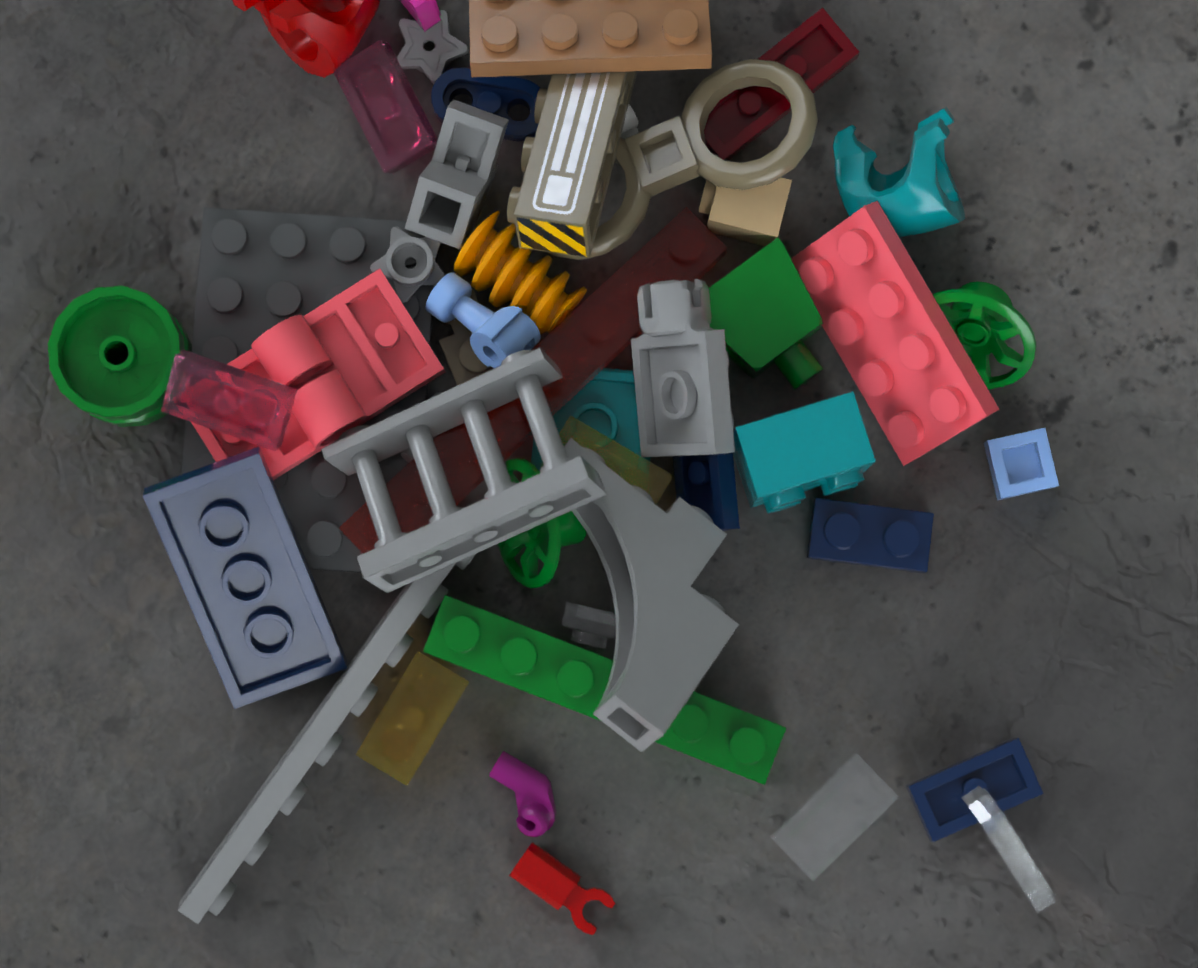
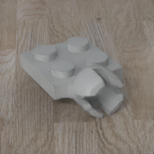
(681, 373)

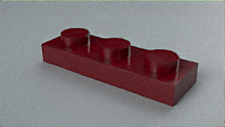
(813, 50)

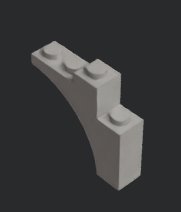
(662, 624)

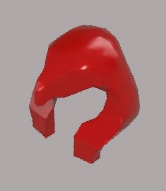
(315, 32)

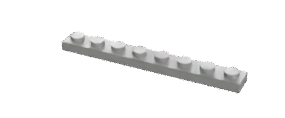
(314, 743)

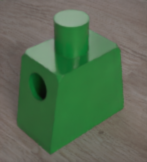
(767, 316)

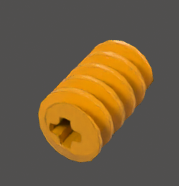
(515, 276)

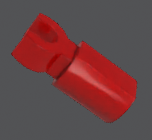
(558, 885)

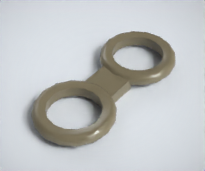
(678, 150)

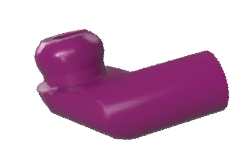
(532, 793)

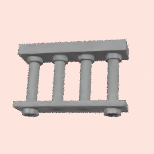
(507, 506)

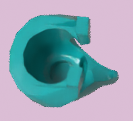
(913, 198)

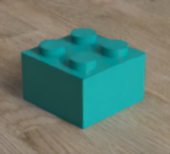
(803, 451)

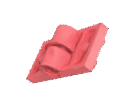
(347, 367)

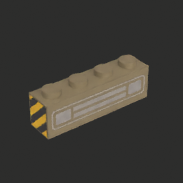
(569, 161)

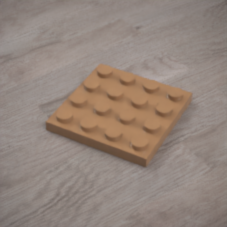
(587, 36)

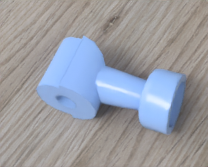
(493, 333)

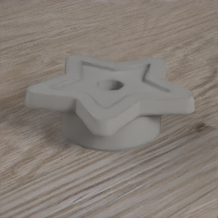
(429, 62)
(403, 248)

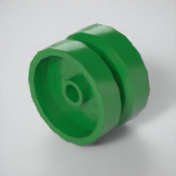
(98, 330)

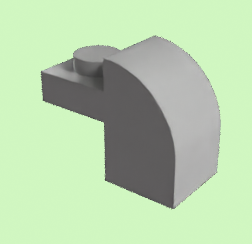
(459, 176)

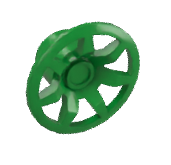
(982, 321)
(541, 541)

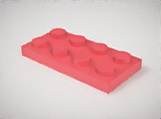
(892, 334)

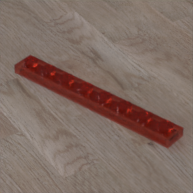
(581, 349)

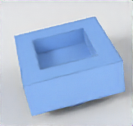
(1021, 464)

